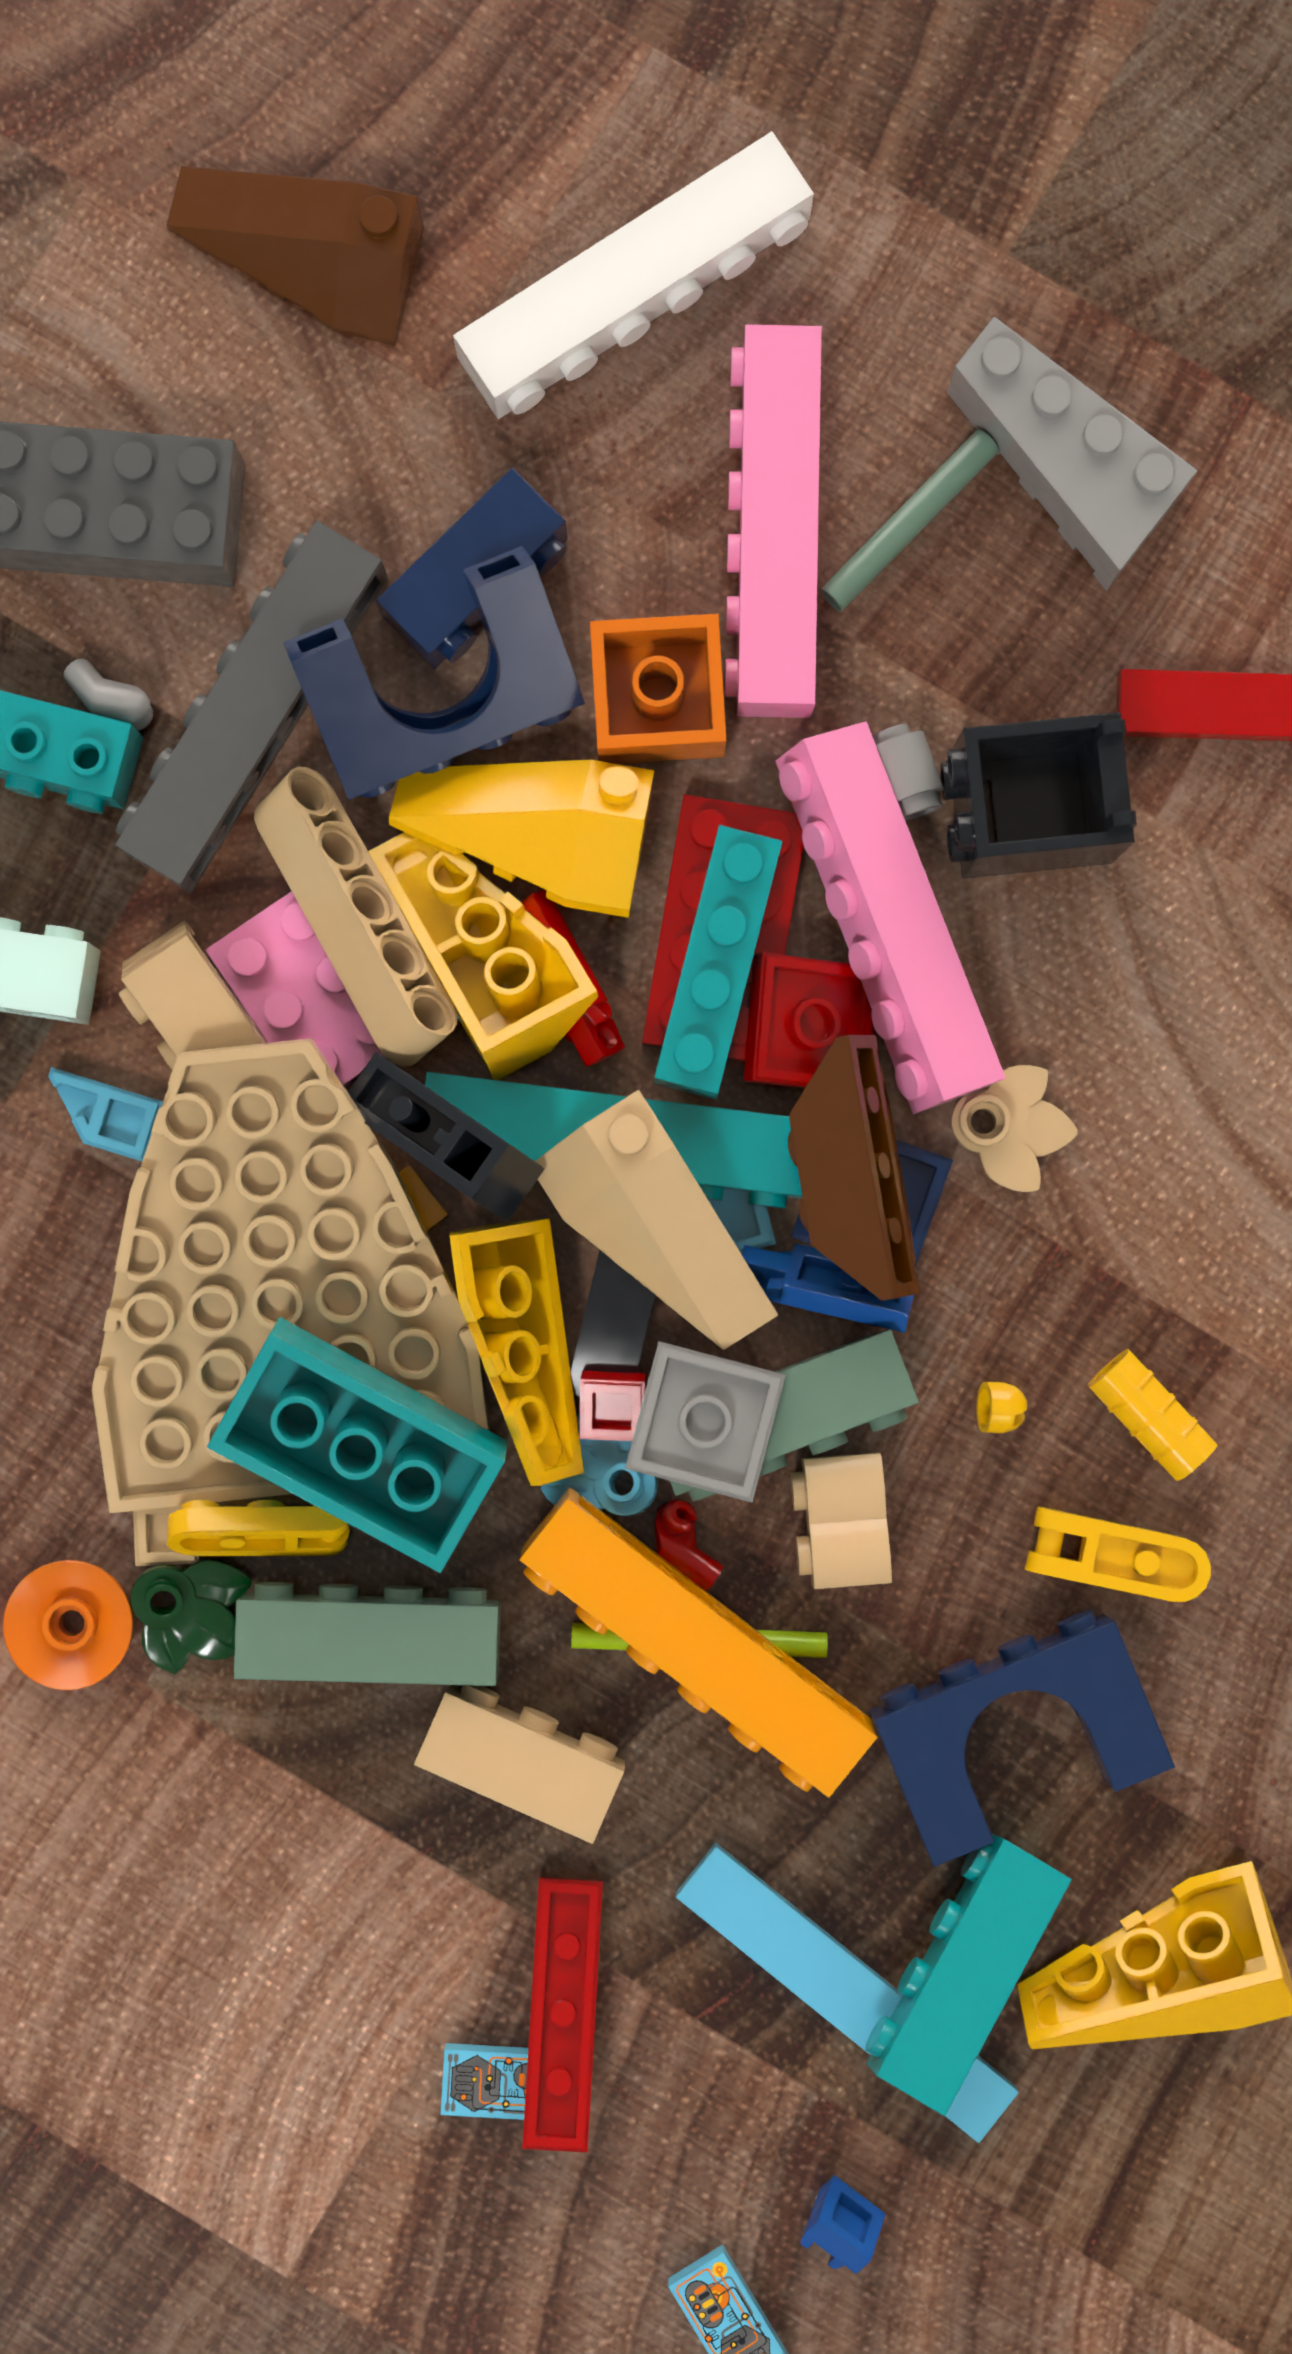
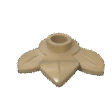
(1021, 1127)

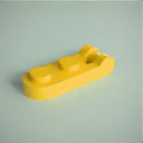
(255, 1530)
(1120, 1557)

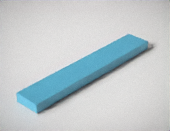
(821, 1971)

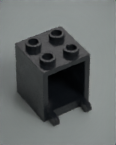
(1053, 795)

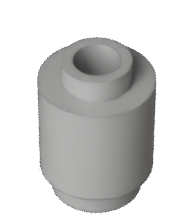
(910, 770)

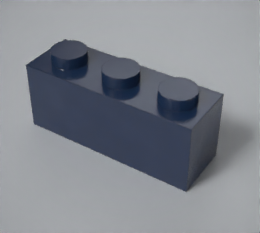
(432, 598)

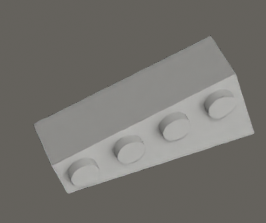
(1070, 448)

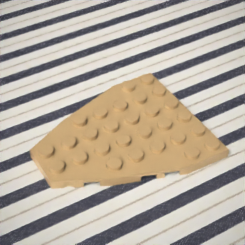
(249, 1210)

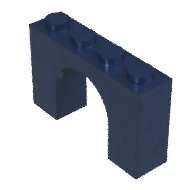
(522, 685)
(929, 1726)

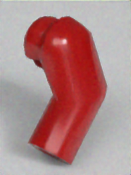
(678, 1545)

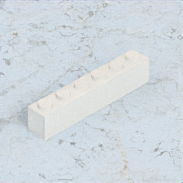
(635, 277)

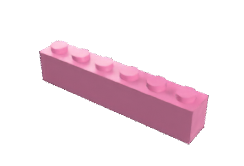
(777, 521)
(888, 917)

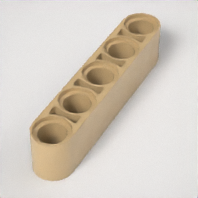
(355, 917)

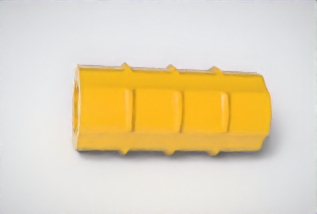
(1152, 1415)

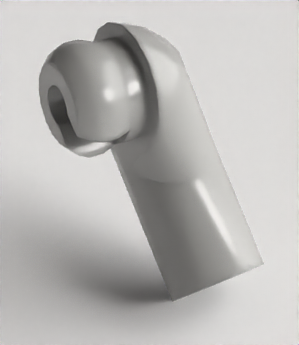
(108, 697)

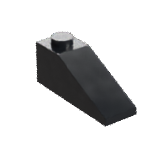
(444, 1138)

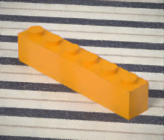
(697, 1643)

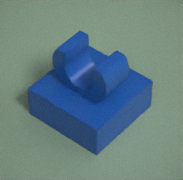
(843, 2225)

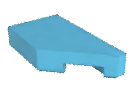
(107, 1114)

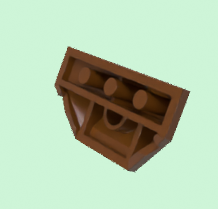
(853, 1170)

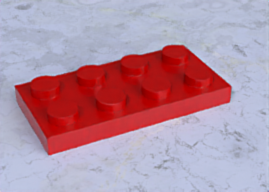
(690, 862)

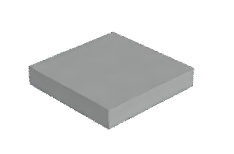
(705, 1421)

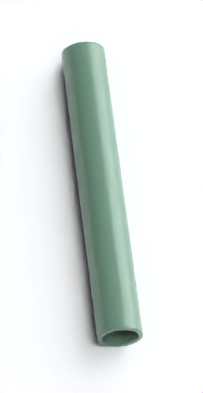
(909, 520)

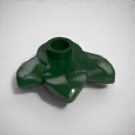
(198, 1617)

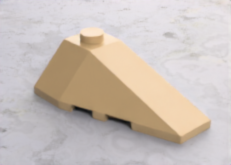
(643, 1208)

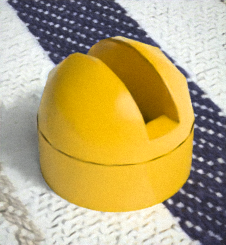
(1000, 1407)

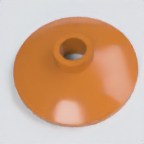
(37, 1631)

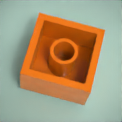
(658, 688)

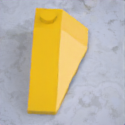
(550, 823)
(501, 967)
(517, 1323)
(1179, 1969)

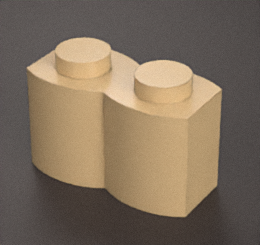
(844, 1520)

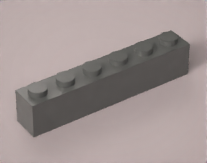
(247, 713)

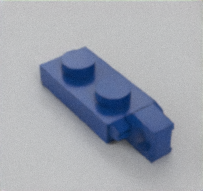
(816, 1284)

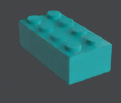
(359, 1445)

